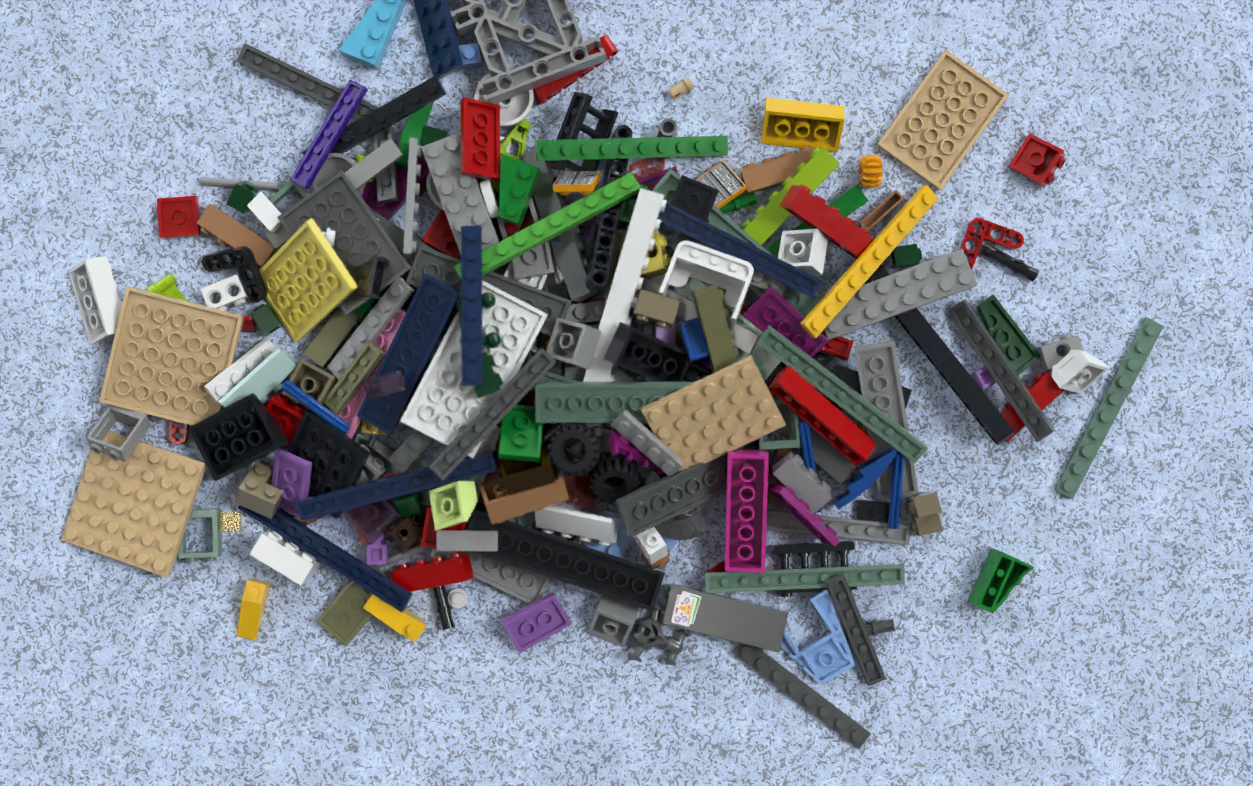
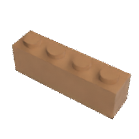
(773, 172)
(235, 234)

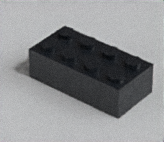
(647, 355)

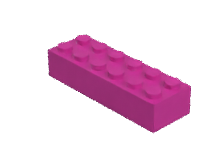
(746, 510)

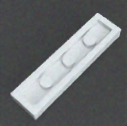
(239, 370)

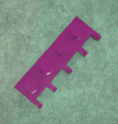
(621, 445)

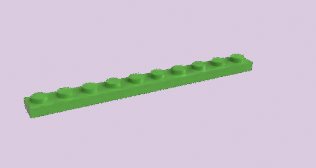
(557, 223)

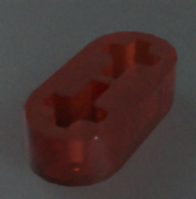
(645, 163)

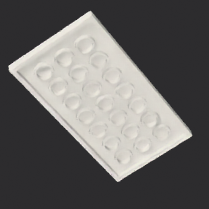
(440, 402)

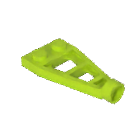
(518, 138)

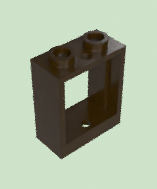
(525, 475)

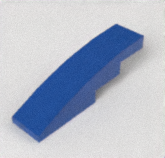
(869, 474)

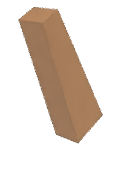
(881, 210)

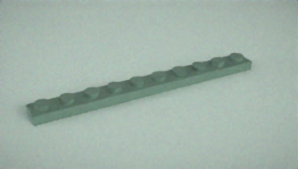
(842, 394)
(1108, 407)
(803, 578)

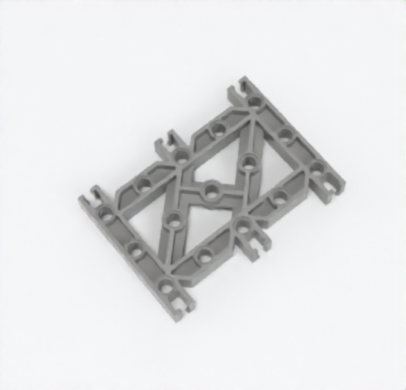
(560, 50)

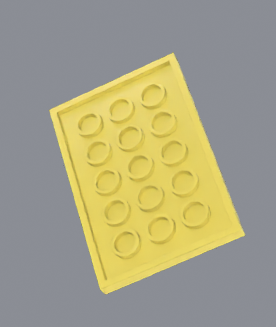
(305, 281)

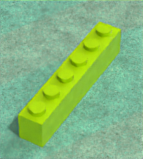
(772, 216)

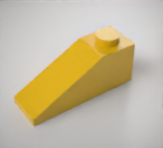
(252, 608)
(403, 622)

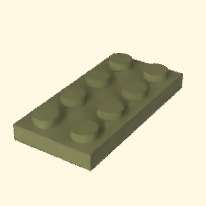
(346, 612)

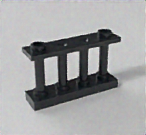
(574, 124)
(803, 551)

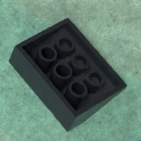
(237, 436)

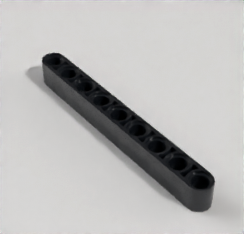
(609, 217)

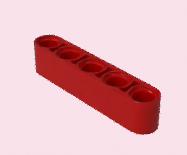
(553, 88)

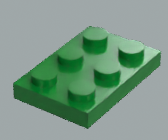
(520, 435)

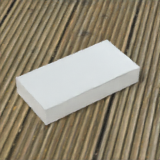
(265, 211)

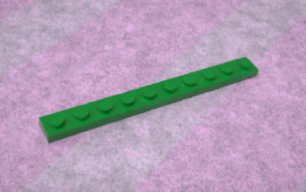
(631, 148)

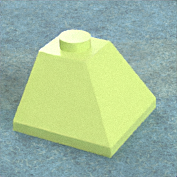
(453, 503)

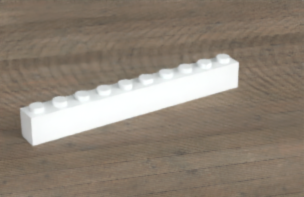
(627, 279)

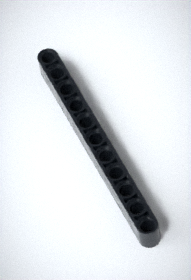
(952, 371)

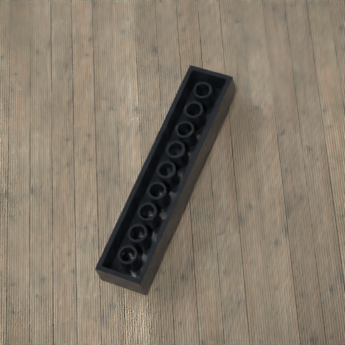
(571, 562)

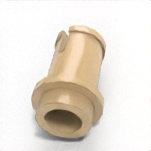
(681, 88)

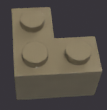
(656, 309)
(257, 493)
(924, 512)

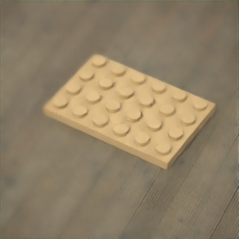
(942, 120)
(715, 414)

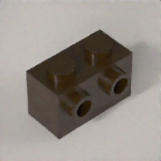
(407, 532)

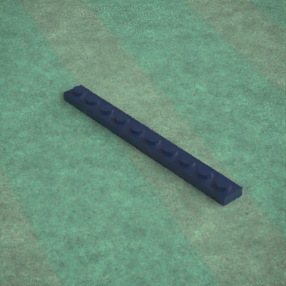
(740, 249)
(392, 487)
(335, 557)

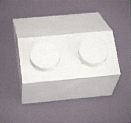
(804, 249)

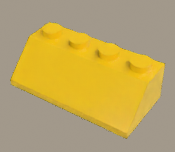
(802, 124)

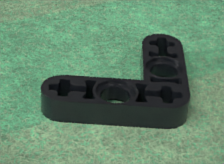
(242, 265)

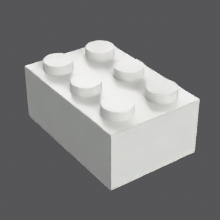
(285, 557)

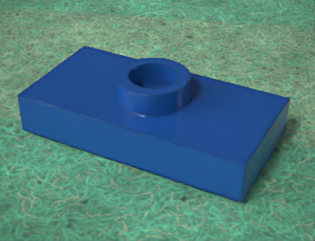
(693, 339)

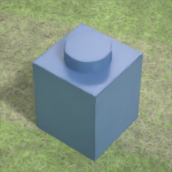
(471, 56)

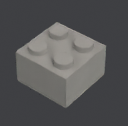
(573, 343)

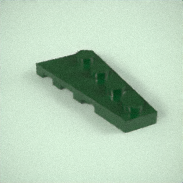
(1007, 335)

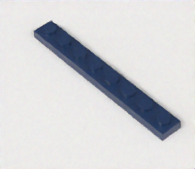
(471, 306)

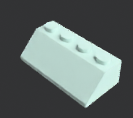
(264, 379)

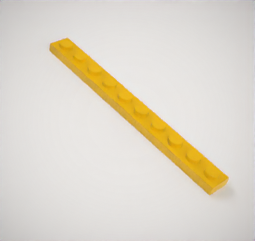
(869, 261)

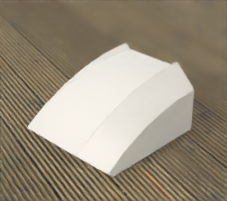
(1078, 371)

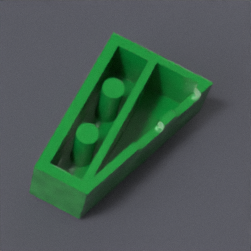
(516, 189)
(997, 580)

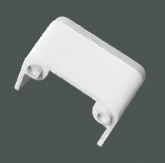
(710, 267)

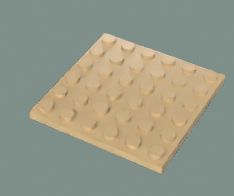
(167, 356)
(135, 506)

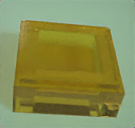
(230, 522)

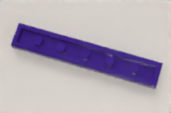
(328, 134)

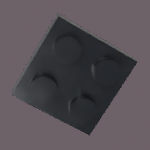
(694, 197)

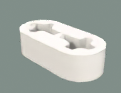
(490, 198)

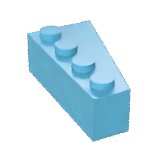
(373, 33)

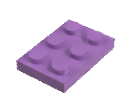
(293, 477)
(536, 622)

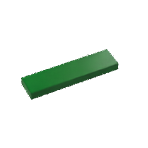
(412, 128)

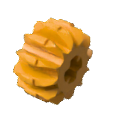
(870, 171)

